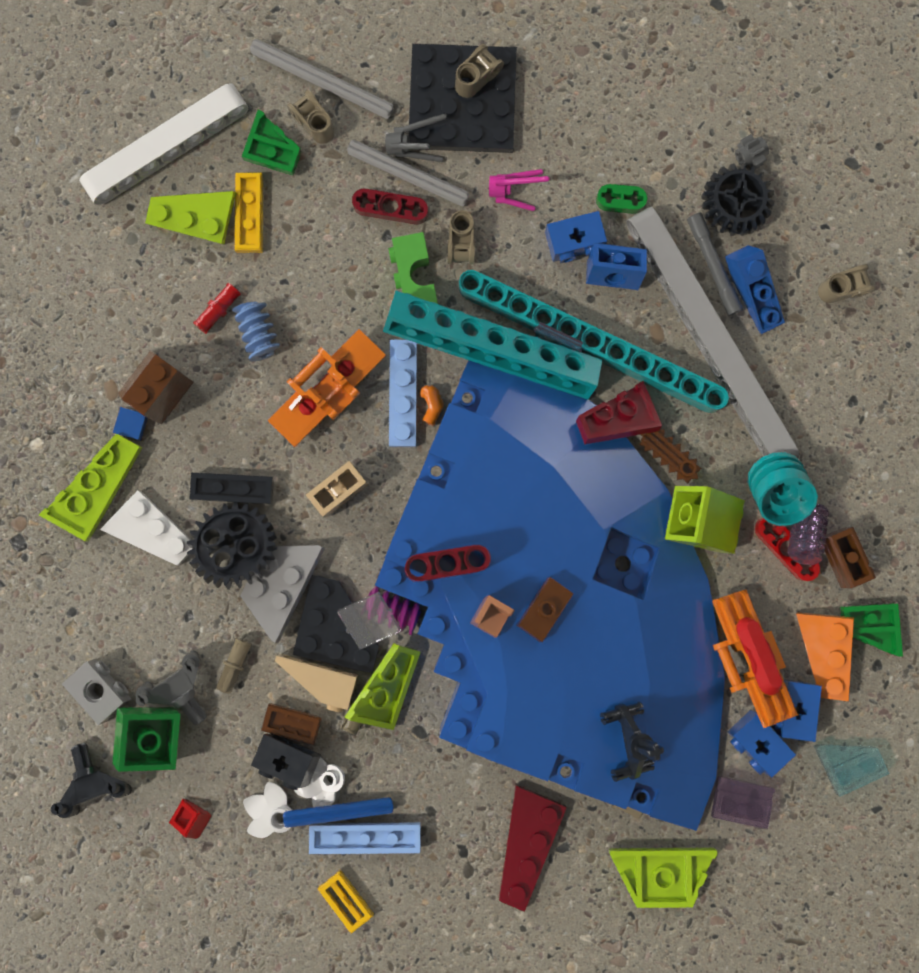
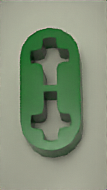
(621, 192)

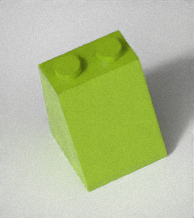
(705, 518)

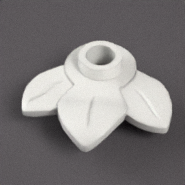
(319, 788)
(265, 809)

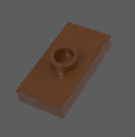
(545, 609)
(291, 723)

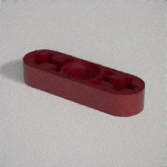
(370, 211)

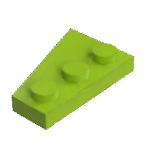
(193, 214)
(386, 689)

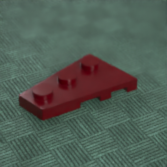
(624, 416)

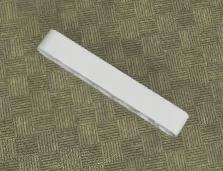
(164, 144)

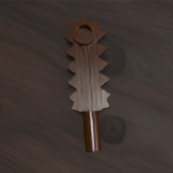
(671, 455)

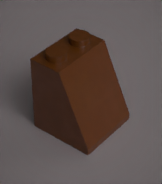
(155, 388)

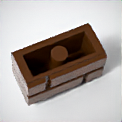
(848, 558)

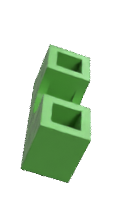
(410, 254)

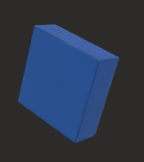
(130, 424)

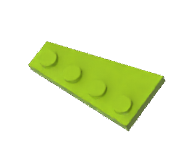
(88, 497)

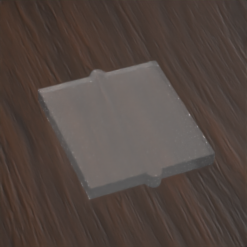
(369, 620)

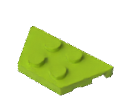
(663, 874)

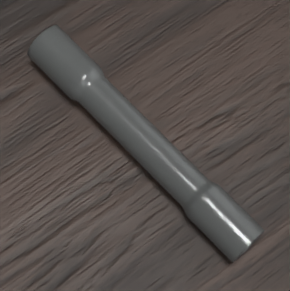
(703, 237)

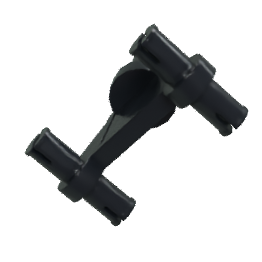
(639, 747)
(87, 784)

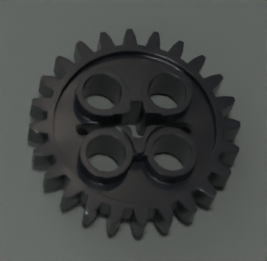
(241, 565)

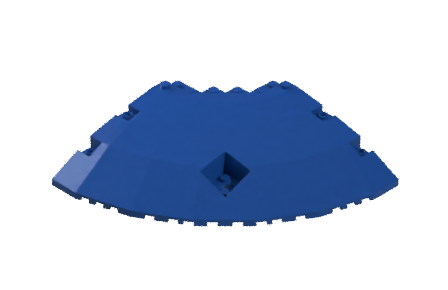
(563, 512)

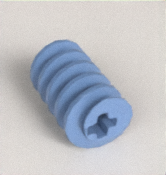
(255, 330)

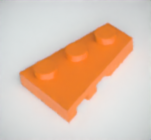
(829, 651)

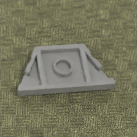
(281, 587)

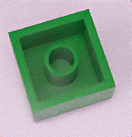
(146, 739)

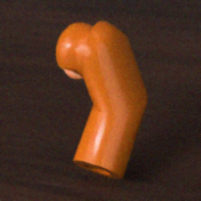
(434, 402)

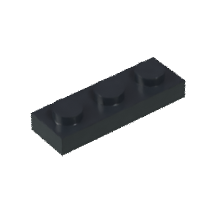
(231, 488)

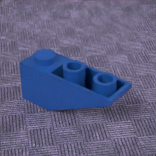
(755, 286)

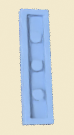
(403, 393)
(365, 838)

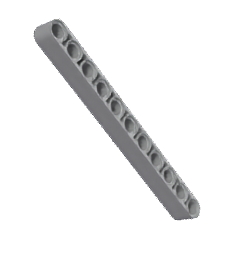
(710, 334)

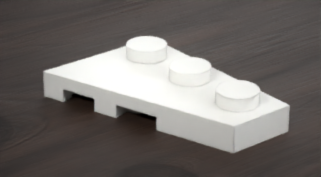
(149, 528)

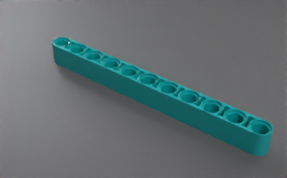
(605, 342)

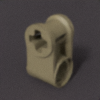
(480, 68)
(310, 114)
(461, 243)
(850, 284)

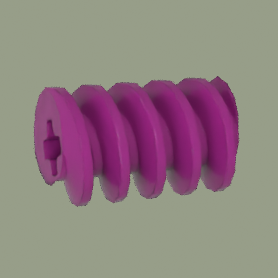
(402, 611)

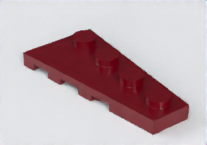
(530, 837)

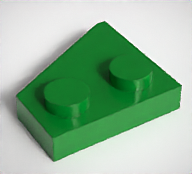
(270, 146)
(877, 626)

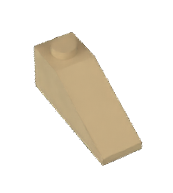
(323, 682)

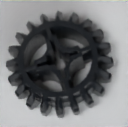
(717, 199)

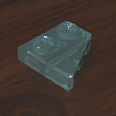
(851, 766)

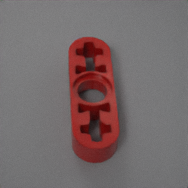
(767, 539)

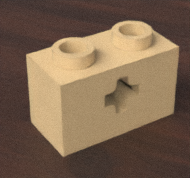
(337, 489)

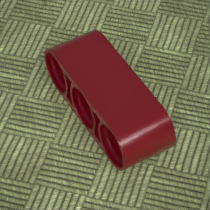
(460, 557)

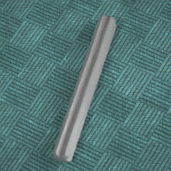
(408, 173)

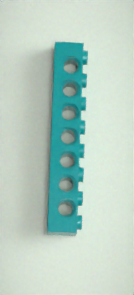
(492, 345)

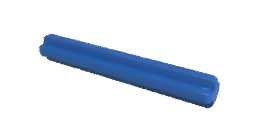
(338, 812)

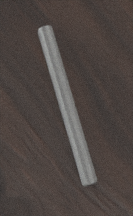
(321, 78)

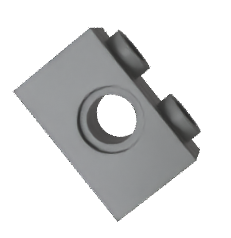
(82, 685)

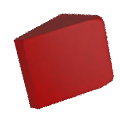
(190, 819)

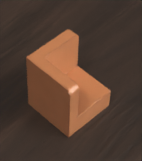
(491, 616)

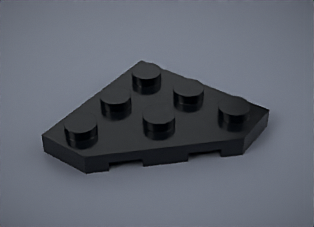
(323, 633)

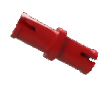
(217, 308)

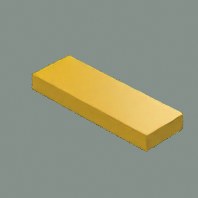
(249, 213)

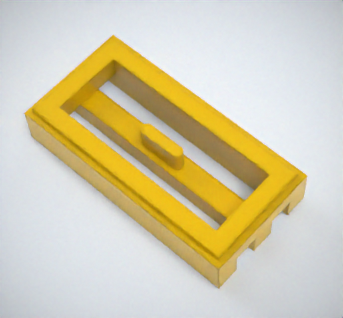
(368, 913)

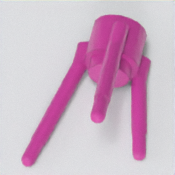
(501, 185)

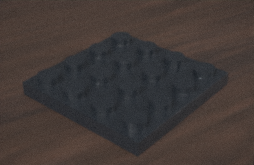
(471, 123)

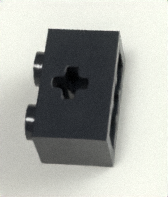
(300, 759)

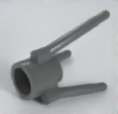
(399, 144)

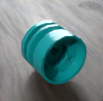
(782, 489)

